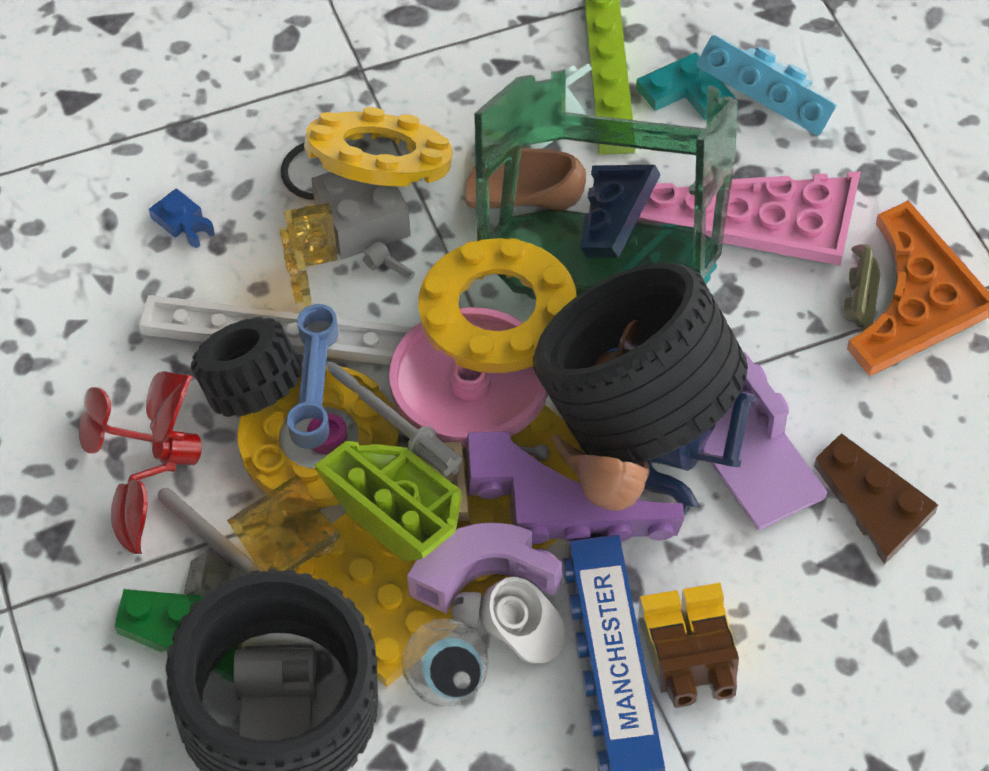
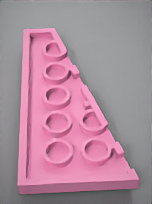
(771, 214)

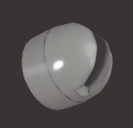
(466, 608)

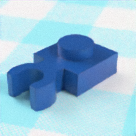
(180, 214)

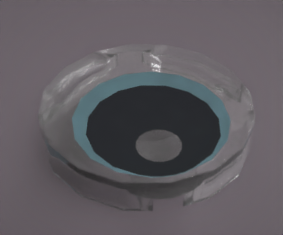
(445, 662)

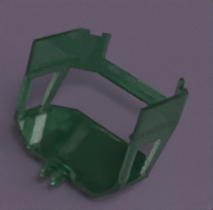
(536, 113)

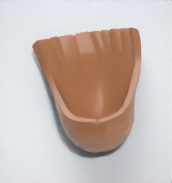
(544, 180)
(605, 480)

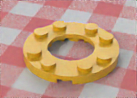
(429, 157)
(488, 349)
(261, 433)

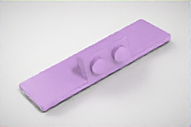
(772, 473)

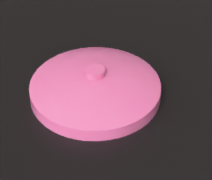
(458, 400)

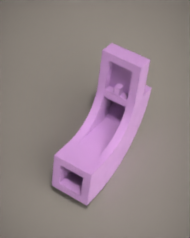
(480, 552)

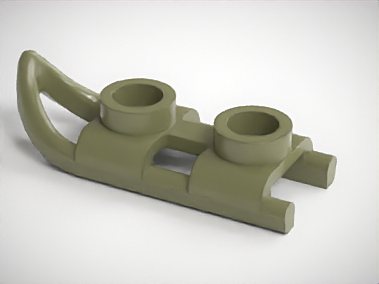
(865, 283)

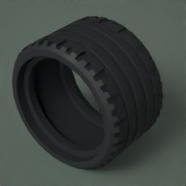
(656, 392)
(256, 607)

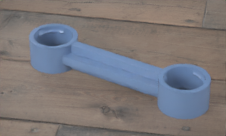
(313, 376)

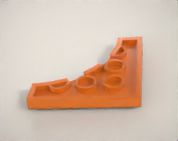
(931, 296)

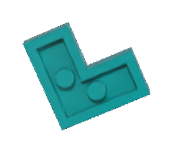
(680, 81)

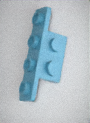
(768, 82)

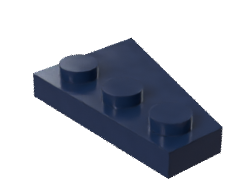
(615, 207)

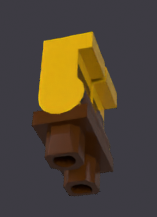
(690, 643)

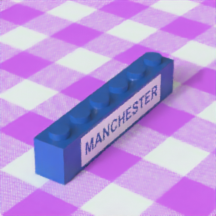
(613, 655)

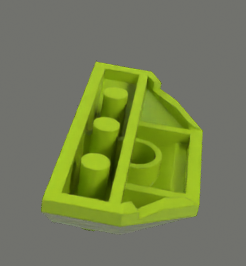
(393, 496)

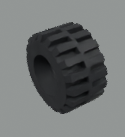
(246, 366)

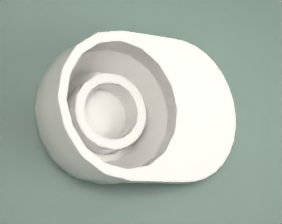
(524, 619)

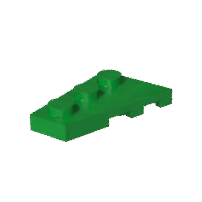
(154, 617)

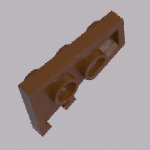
(878, 498)

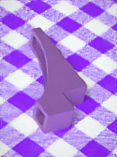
(553, 503)

